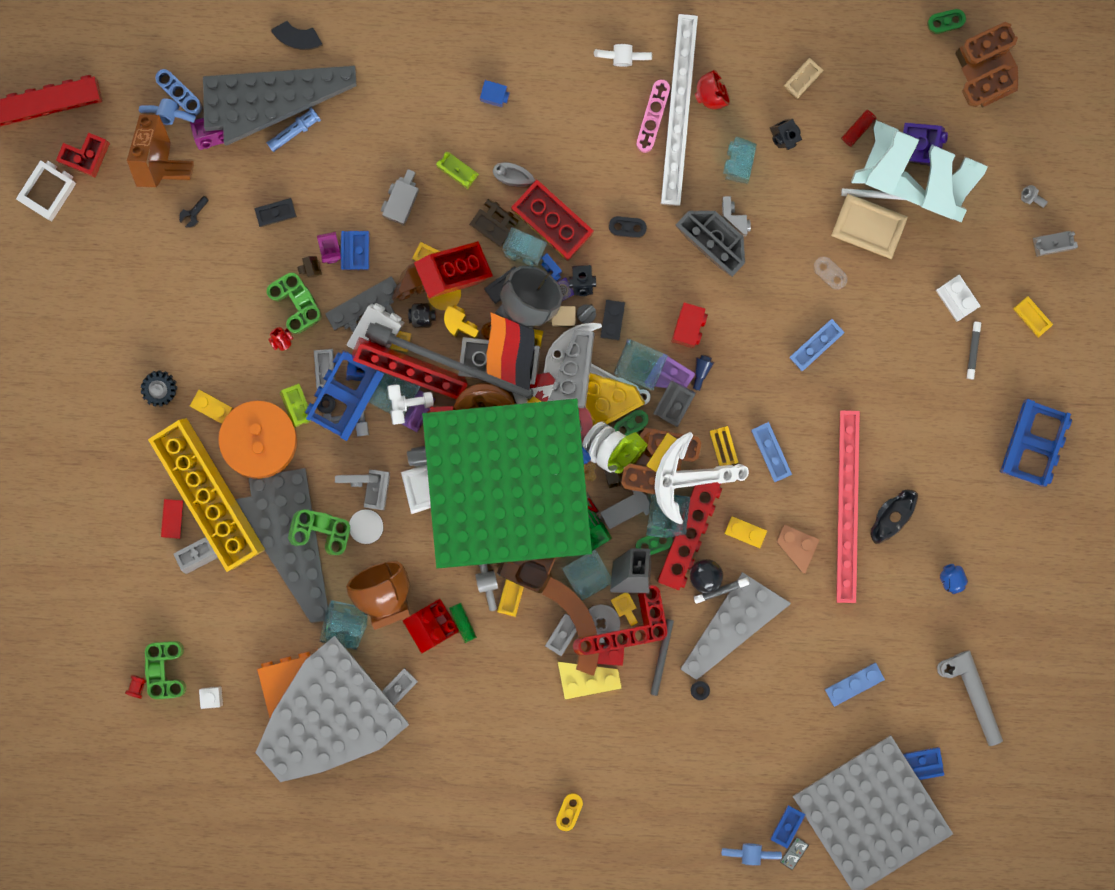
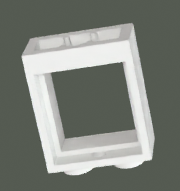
(60, 199)

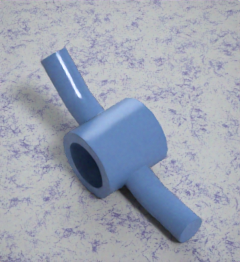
(167, 111)
(751, 854)

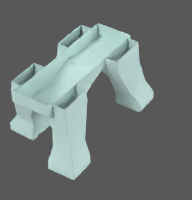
(943, 190)

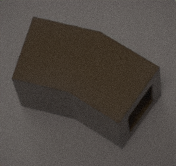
(612, 479)

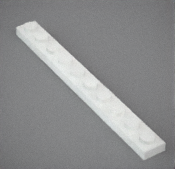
(679, 110)

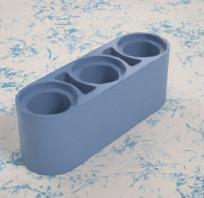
(175, 84)

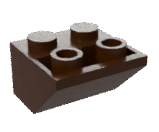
(408, 284)

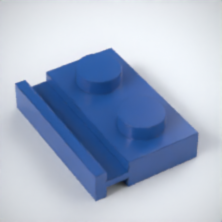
(355, 250)
(926, 763)

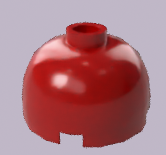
(711, 91)

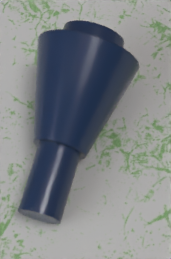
(703, 366)

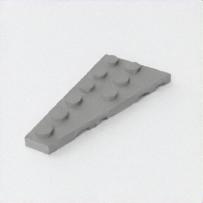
(735, 621)

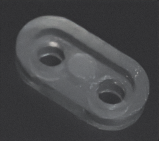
(831, 271)

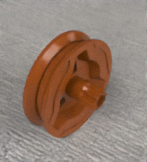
(488, 393)

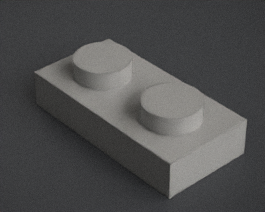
(562, 635)
(399, 686)

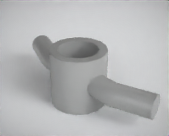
(487, 583)

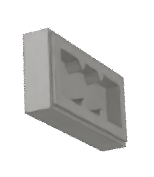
(323, 361)
(356, 480)

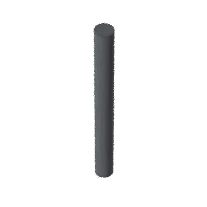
(661, 659)

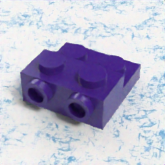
(927, 136)

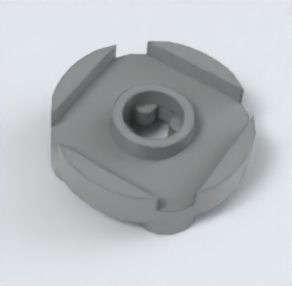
(609, 614)

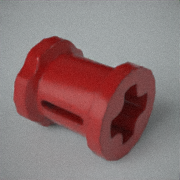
(136, 686)

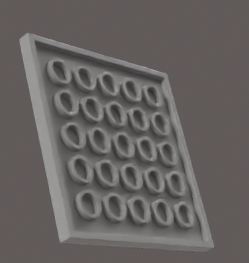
(872, 814)

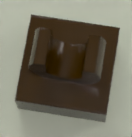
(311, 267)

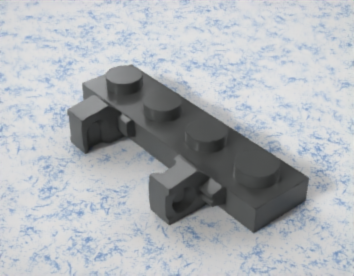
(350, 311)

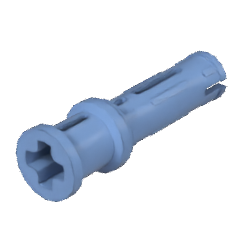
(302, 124)

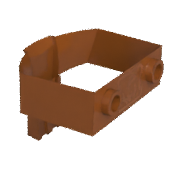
(152, 136)

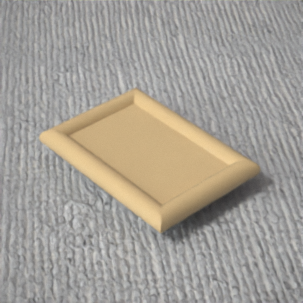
(869, 226)

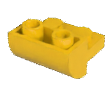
(454, 321)

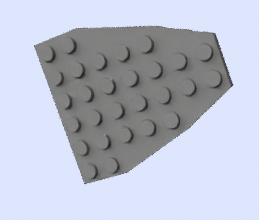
(328, 717)

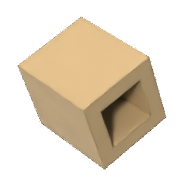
(564, 317)

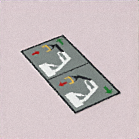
(794, 853)

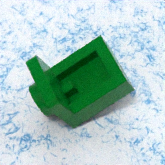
(599, 536)

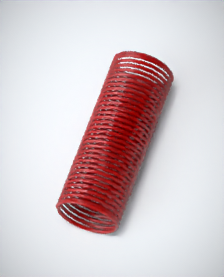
(857, 129)

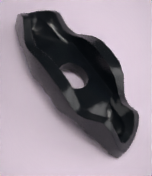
(883, 527)

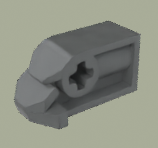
(627, 509)

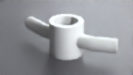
(623, 55)

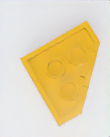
(610, 399)

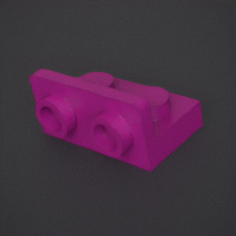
(203, 138)

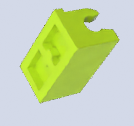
(457, 170)
(295, 404)
(627, 451)

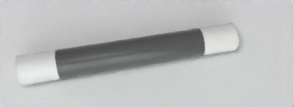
(973, 350)
(722, 590)

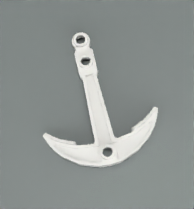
(553, 364)
(669, 479)

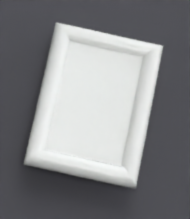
(417, 488)

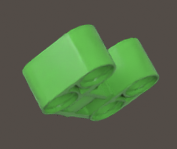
(301, 298)
(322, 523)
(156, 670)

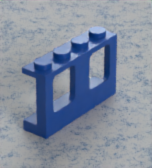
(354, 399)
(1023, 439)

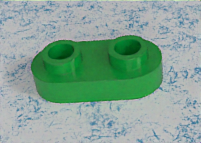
(946, 22)
(630, 423)
(654, 544)

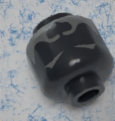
(421, 315)

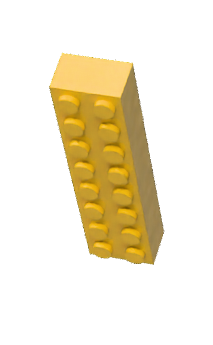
(206, 494)

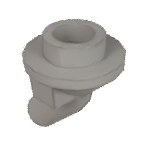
(1029, 195)

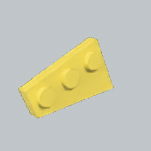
(581, 684)

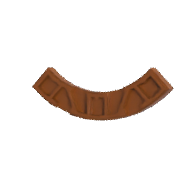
(579, 615)

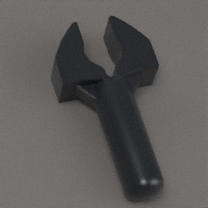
(193, 212)

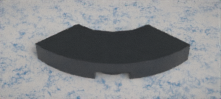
(297, 38)

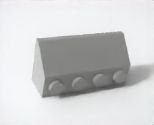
(475, 355)

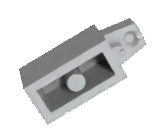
(401, 199)

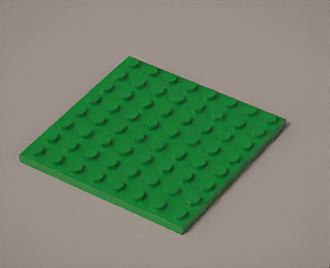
(507, 483)

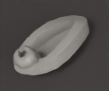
(513, 175)

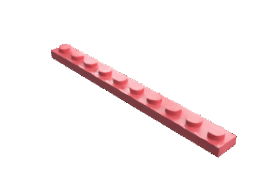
(847, 507)

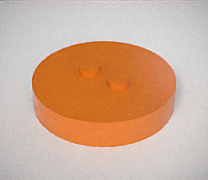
(257, 439)

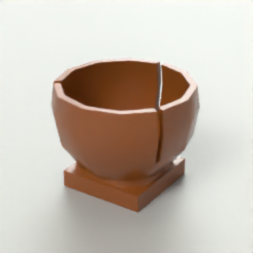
(381, 593)

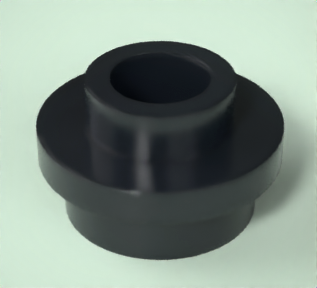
(331, 407)
(704, 695)

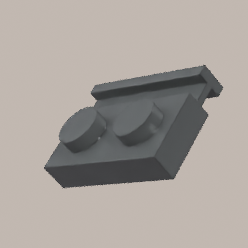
(674, 403)

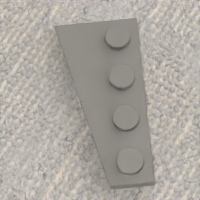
(575, 370)

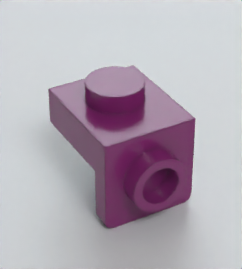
(329, 247)

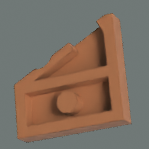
(797, 546)

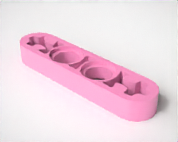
(654, 116)

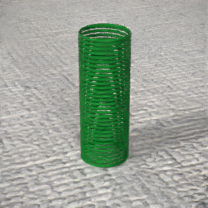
(462, 620)

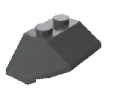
(715, 239)

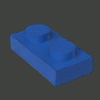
(787, 826)

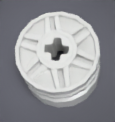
(600, 444)

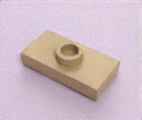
(803, 78)

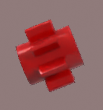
(280, 338)

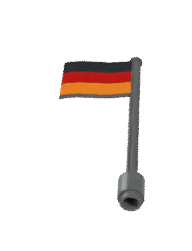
(507, 354)

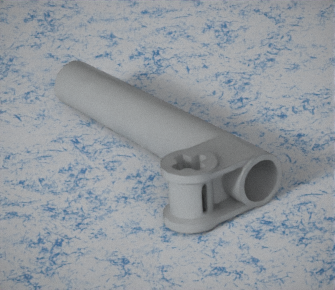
(964, 665)

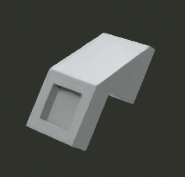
(739, 222)

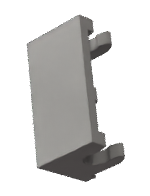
(1054, 243)
(377, 492)
(195, 556)

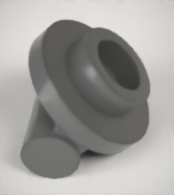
(586, 314)

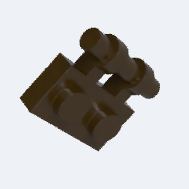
(490, 227)

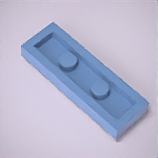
(816, 345)
(771, 452)
(854, 684)

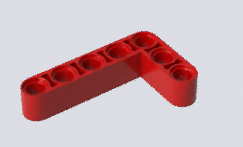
(629, 634)

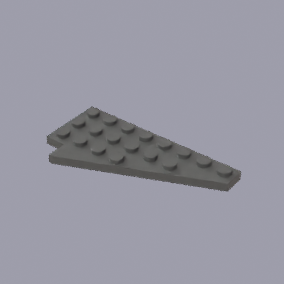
(257, 100)
(270, 516)

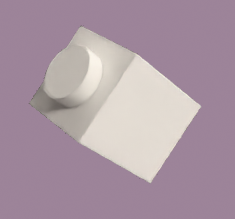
(210, 697)

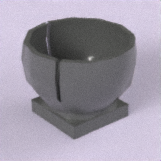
(525, 302)

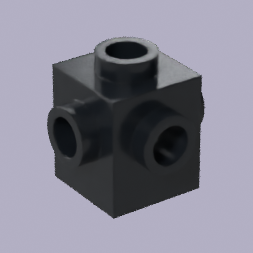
(786, 134)
(582, 280)

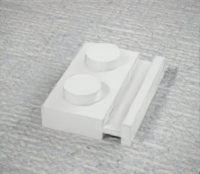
(958, 298)

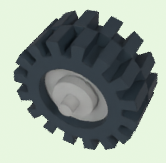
(158, 388)

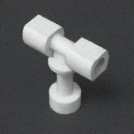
(400, 404)

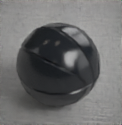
(706, 576)

